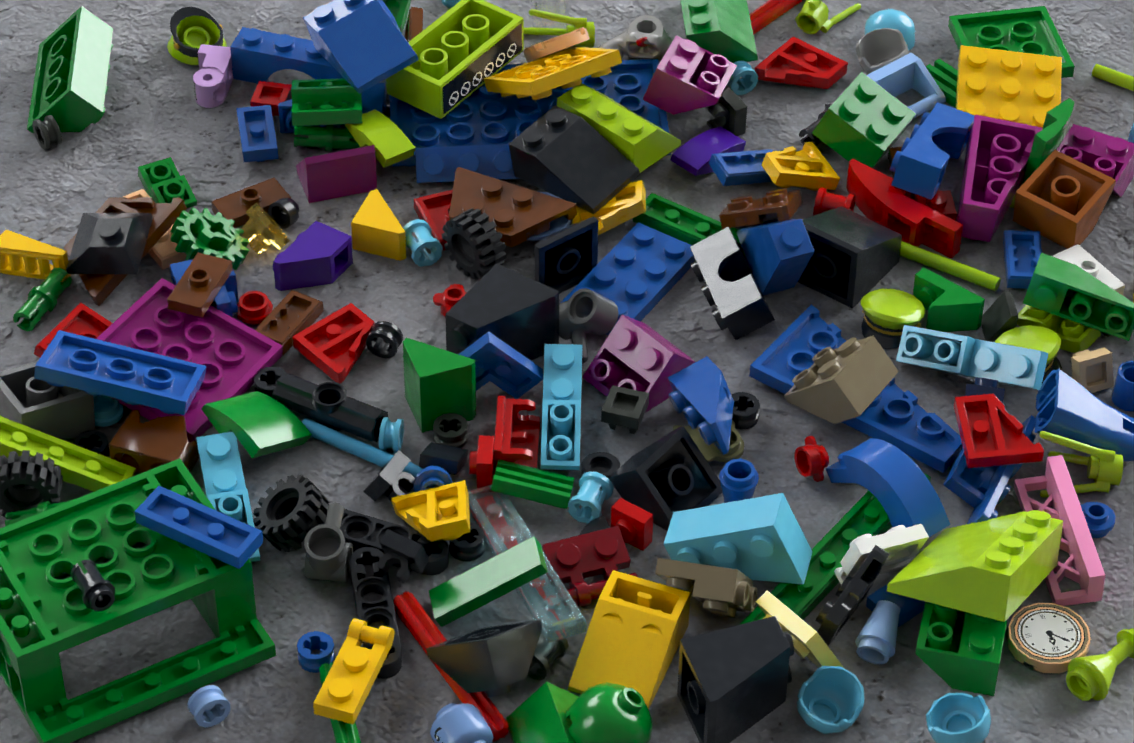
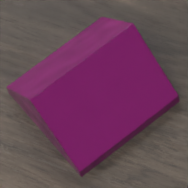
(338, 174)

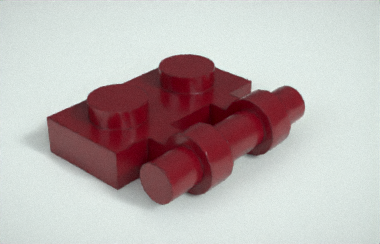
(587, 557)

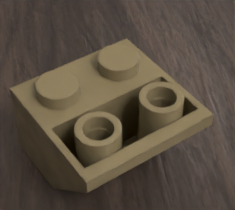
(843, 380)

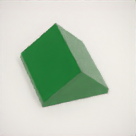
(437, 383)
(542, 717)

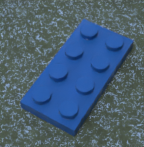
(639, 271)
(120, 372)

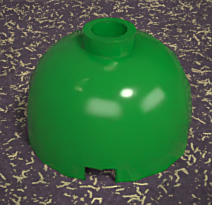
(610, 716)

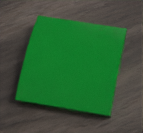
(325, 102)
(1050, 136)
(258, 423)

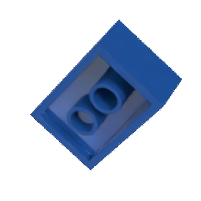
(359, 41)

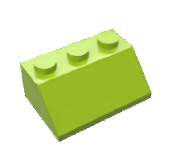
(627, 131)

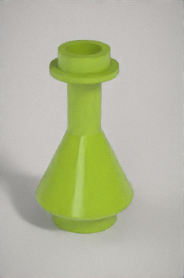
(1093, 674)

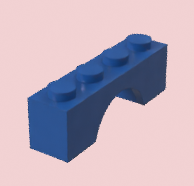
(261, 53)
(926, 153)

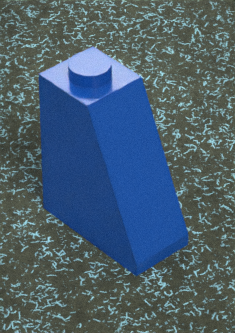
(776, 253)

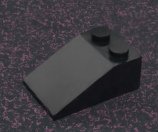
(571, 160)

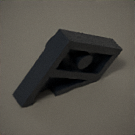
(851, 595)

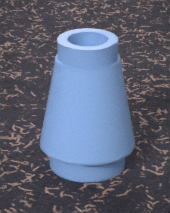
(879, 634)

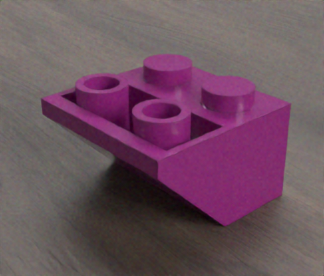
(688, 78)
(1103, 153)
(636, 360)

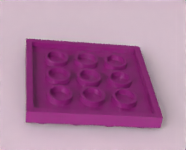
(218, 341)

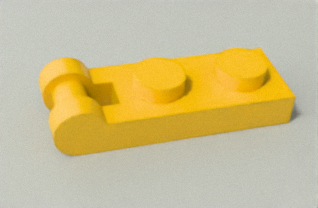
(353, 672)

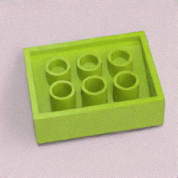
(984, 564)

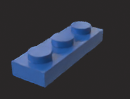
(440, 163)
(199, 527)

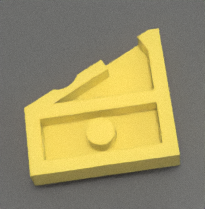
(805, 639)

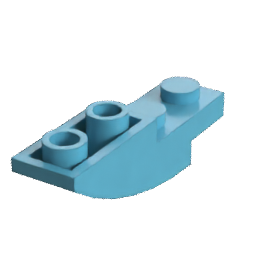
(972, 357)
(561, 407)
(224, 478)

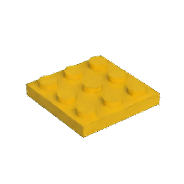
(554, 70)
(1008, 84)

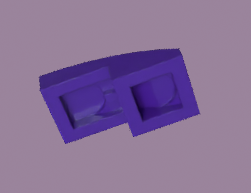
(697, 152)

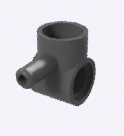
(586, 313)
(326, 549)

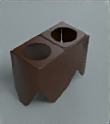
(153, 443)

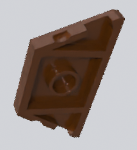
(513, 208)
(746, 211)
(164, 216)

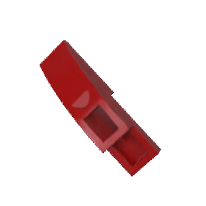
(900, 213)

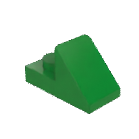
(948, 304)

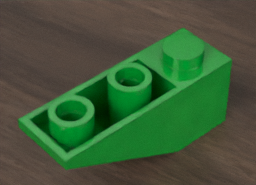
(1079, 297)

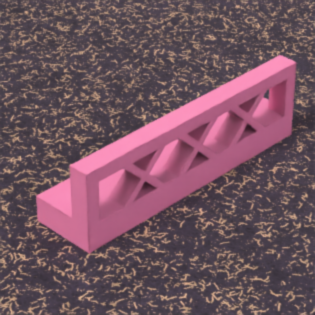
(1075, 531)

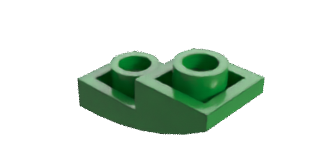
(165, 183)

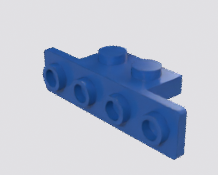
(984, 486)

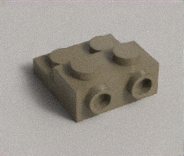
(717, 587)

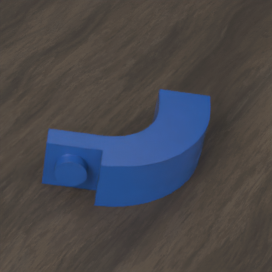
(894, 482)

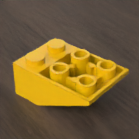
(632, 635)

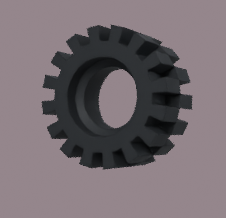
(474, 243)
(28, 471)
(290, 512)

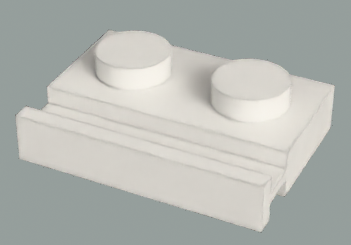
(899, 542)

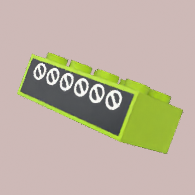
(457, 55)

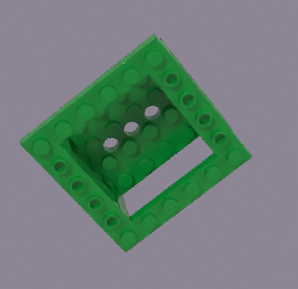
(48, 614)

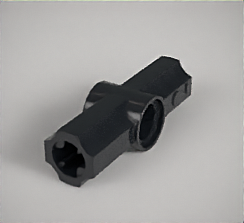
(329, 406)

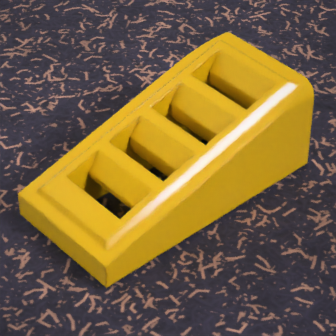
(20, 253)

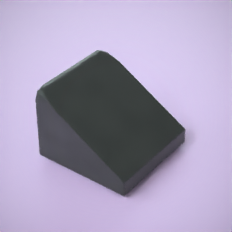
(999, 317)

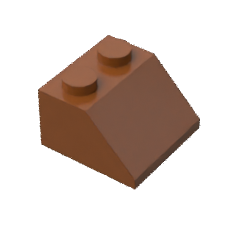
(1062, 199)

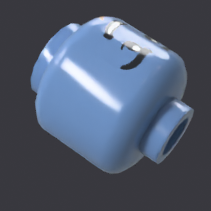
(460, 725)

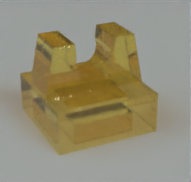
(263, 230)

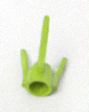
(815, 16)
(576, 23)
(1102, 465)

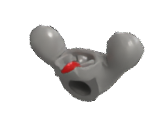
(642, 39)

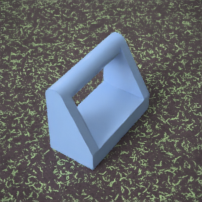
(906, 74)

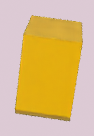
(377, 229)

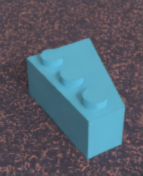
(744, 535)

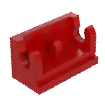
(516, 434)

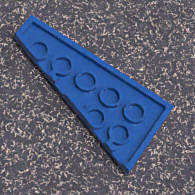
(892, 414)

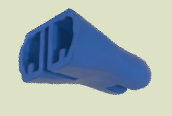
(1077, 414)

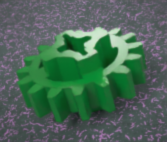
(210, 236)

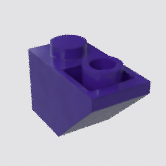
(313, 258)

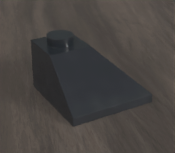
(109, 243)
(567, 255)
(668, 478)
(489, 656)

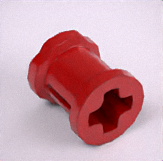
(826, 201)

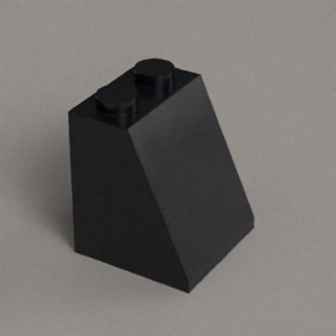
(848, 254)
(510, 308)
(733, 677)

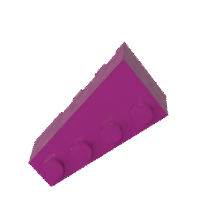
(992, 173)

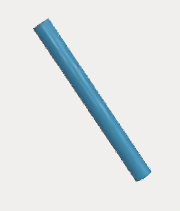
(355, 446)

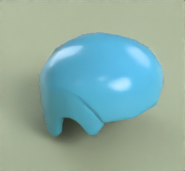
(894, 20)
(831, 699)
(959, 719)

